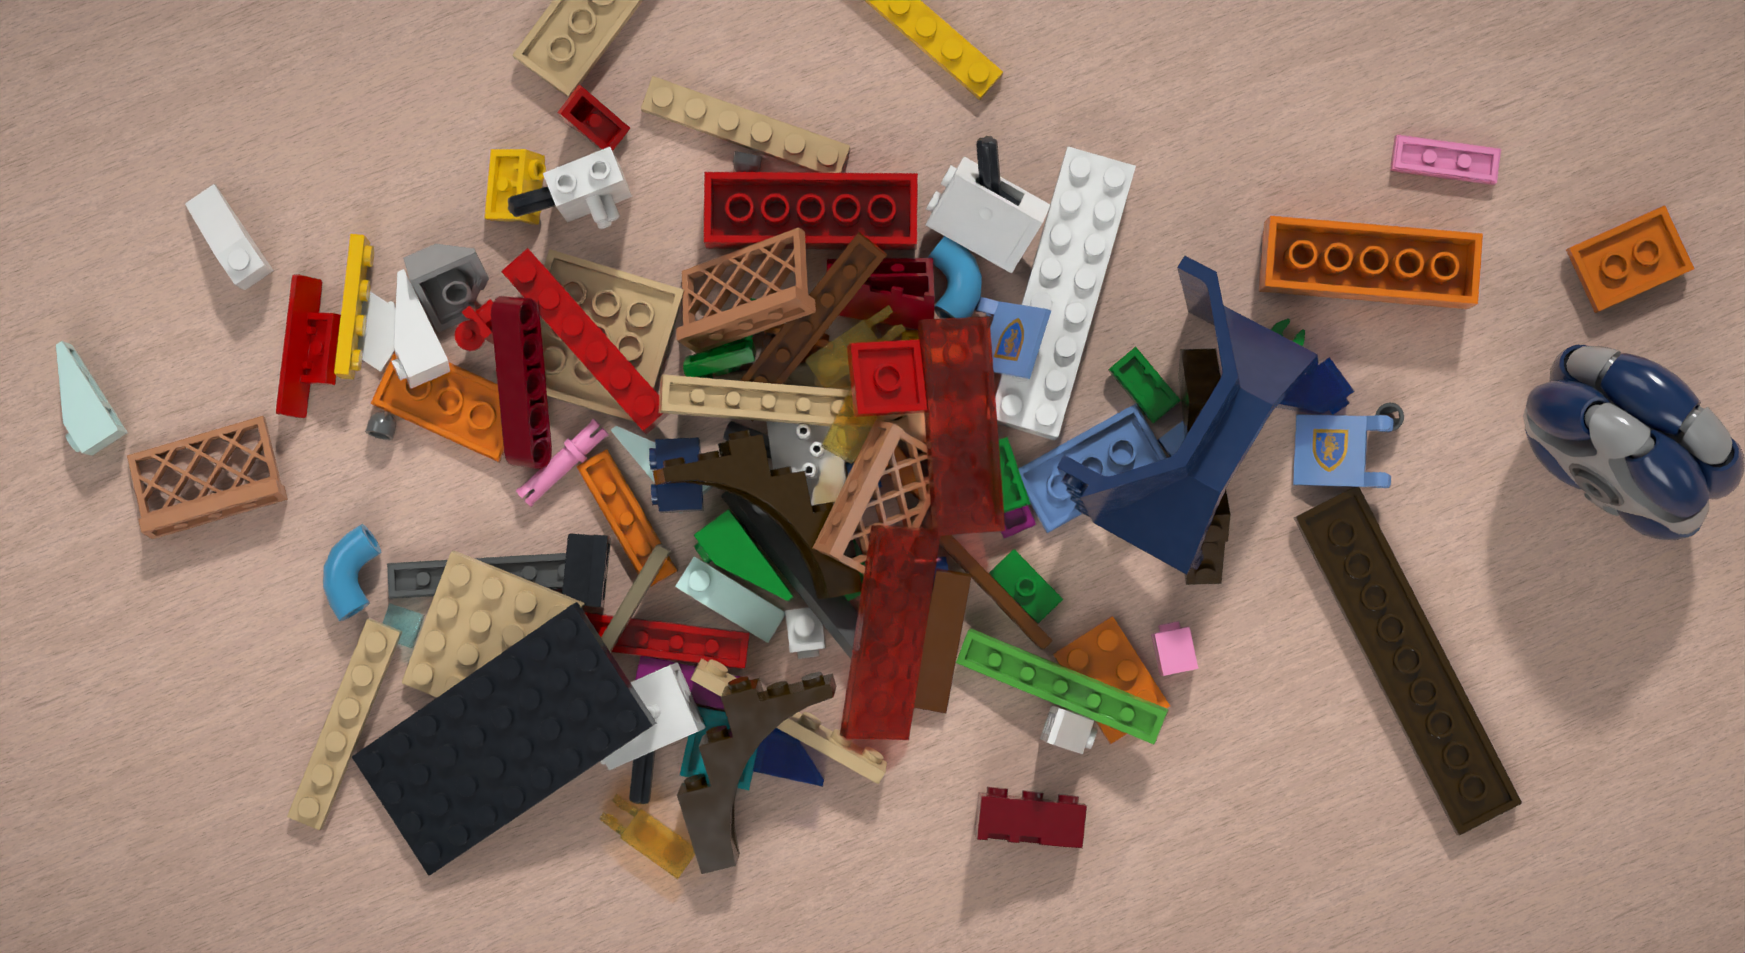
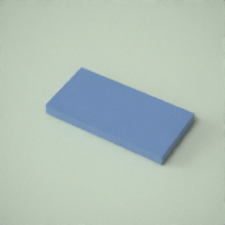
(1107, 448)

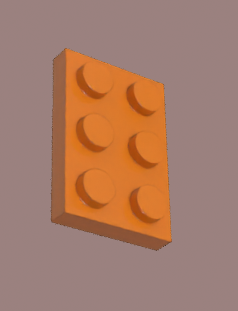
(1630, 259)
(1110, 658)

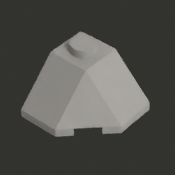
(446, 281)

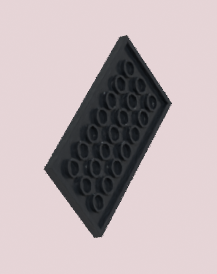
(504, 739)

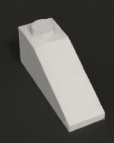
(228, 238)
(415, 342)
(1068, 730)

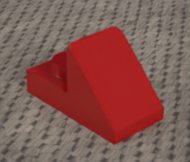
(593, 119)

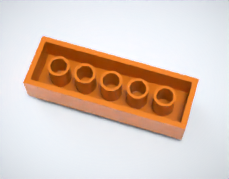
(1370, 262)

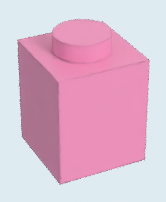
(1174, 649)

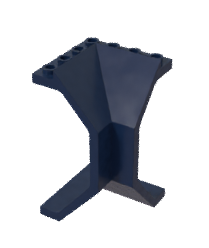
(1173, 501)

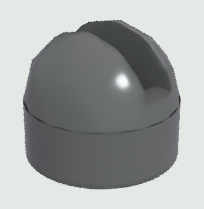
(746, 162)
(1389, 408)
(381, 426)

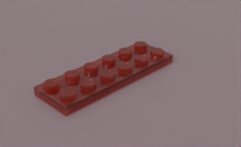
(961, 426)
(890, 633)

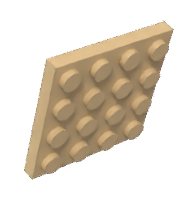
(628, 309)
(475, 619)

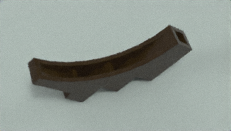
(1197, 380)
(781, 495)
(752, 716)

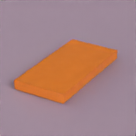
(452, 405)

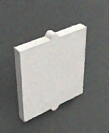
(378, 341)

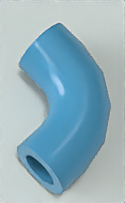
(962, 277)
(342, 571)

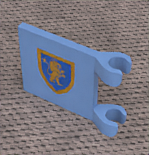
(1014, 335)
(1334, 448)

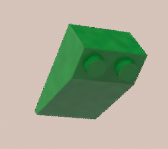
(732, 549)

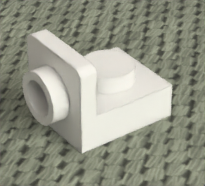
(804, 632)

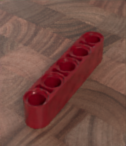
(521, 382)

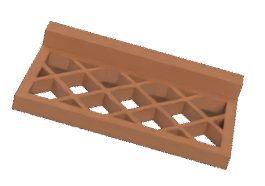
(745, 316)
(863, 484)
(213, 506)

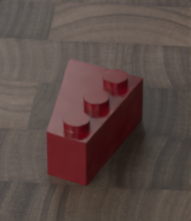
(902, 285)
(1030, 818)

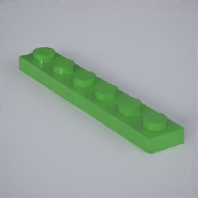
(1062, 686)

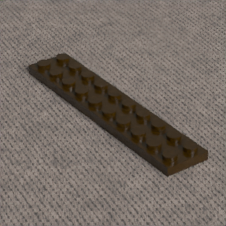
(1407, 660)

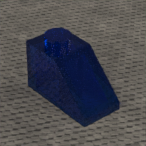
(1319, 393)
(786, 758)

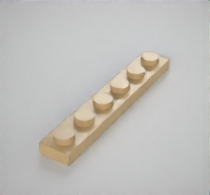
(744, 127)
(749, 400)
(344, 724)
(805, 728)

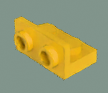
(509, 175)

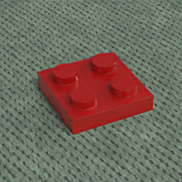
(887, 378)

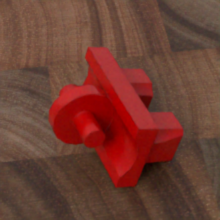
(472, 333)

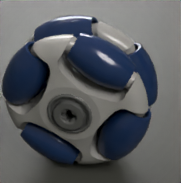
(1632, 440)

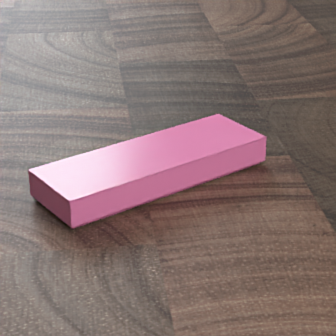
(1445, 159)

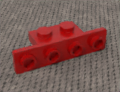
(307, 347)

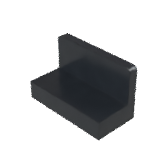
(586, 568)

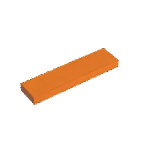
(623, 512)

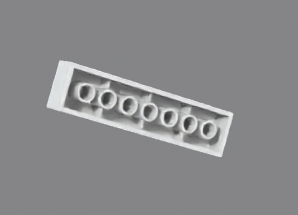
(1068, 283)

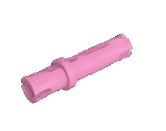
(573, 452)

